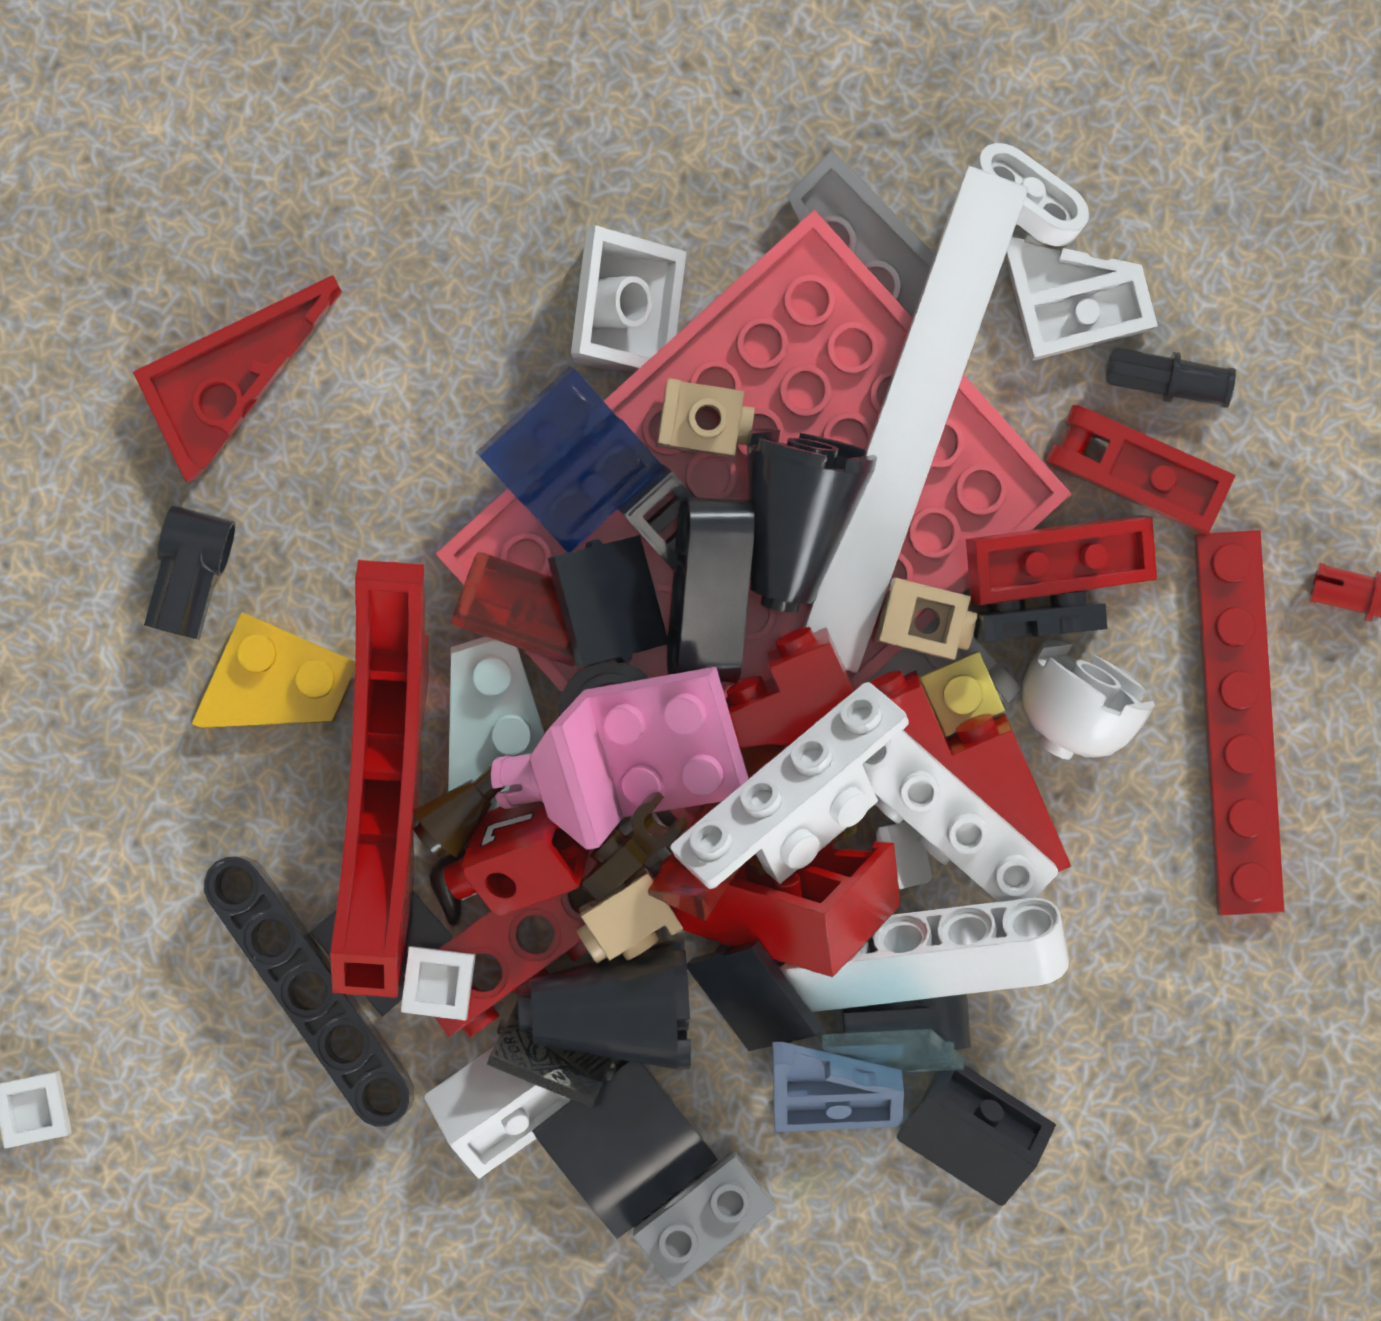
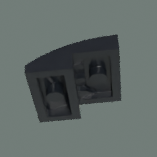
(625, 1149)

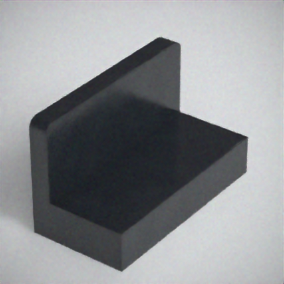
(977, 1133)

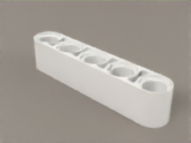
(944, 956)

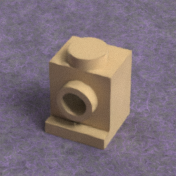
(678, 423)
(905, 600)
(625, 920)

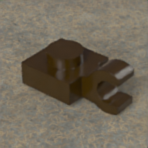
(624, 855)

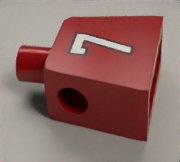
(517, 860)

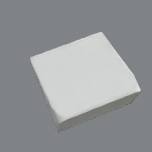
(910, 855)

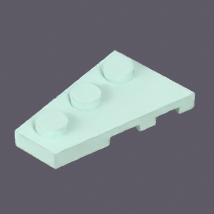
(488, 709)

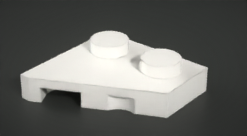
(1076, 299)

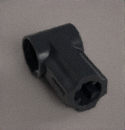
(192, 554)
(944, 1015)

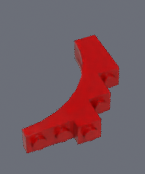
(981, 755)
(382, 780)

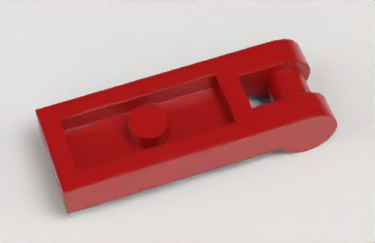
(1142, 470)

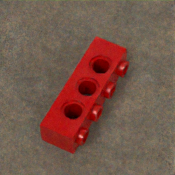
(499, 938)

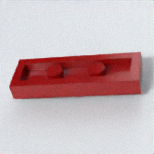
(1061, 559)

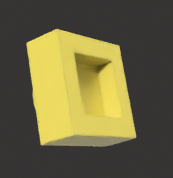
(961, 691)

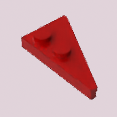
(216, 381)

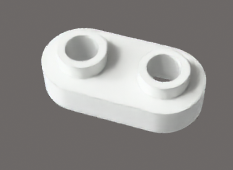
(1051, 208)

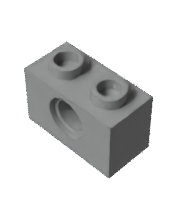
(703, 1218)

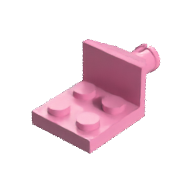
(624, 745)

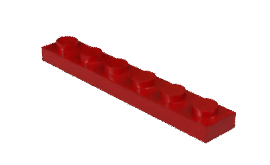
(1239, 723)

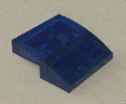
(569, 459)

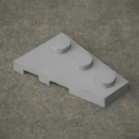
(866, 227)

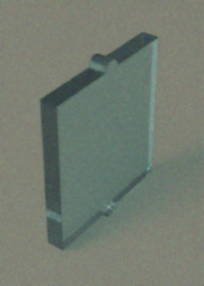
(897, 1049)

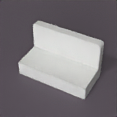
(489, 1113)

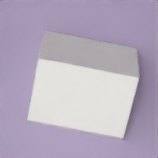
(625, 300)

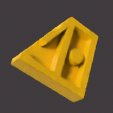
(273, 680)

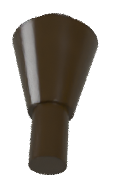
(454, 816)

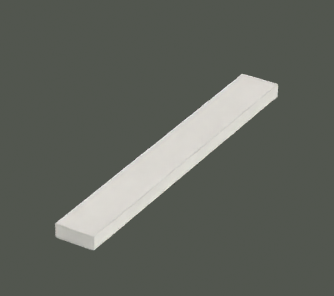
(917, 407)

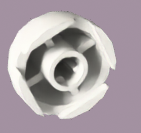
(1081, 703)

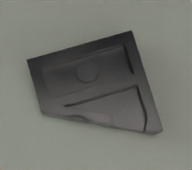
(1066, 614)

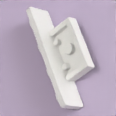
(798, 796)
(955, 821)

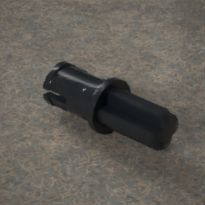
(1170, 376)

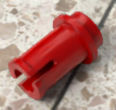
(1347, 590)

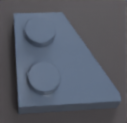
(833, 1091)

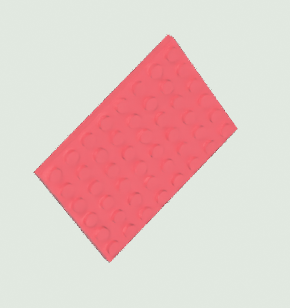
(815, 355)

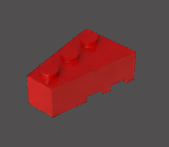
(813, 915)

